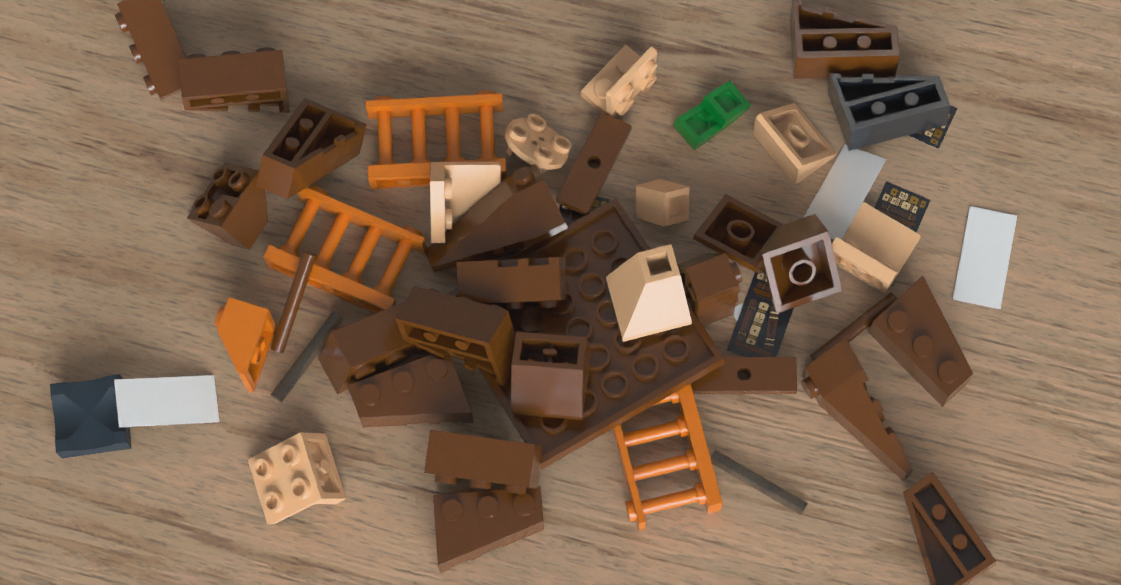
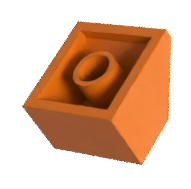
(247, 336)

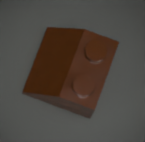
(737, 232)
(800, 264)

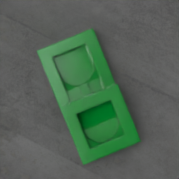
(712, 115)

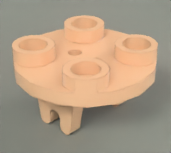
(536, 143)

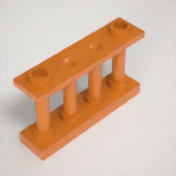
(389, 175)
(347, 285)
(695, 458)

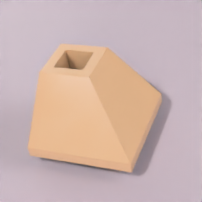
(648, 294)

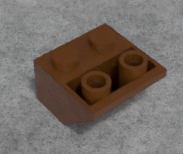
(549, 375)

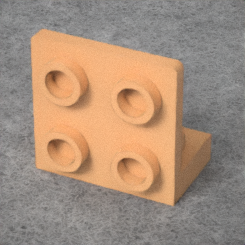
(621, 81)
(457, 189)
(874, 247)
(296, 476)

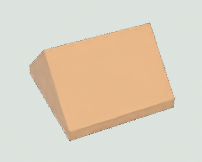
(792, 141)

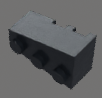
(886, 108)

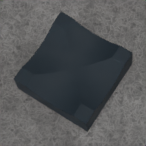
(87, 418)

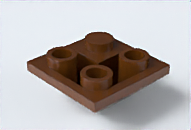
(232, 206)

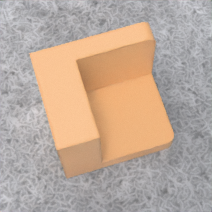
(662, 202)

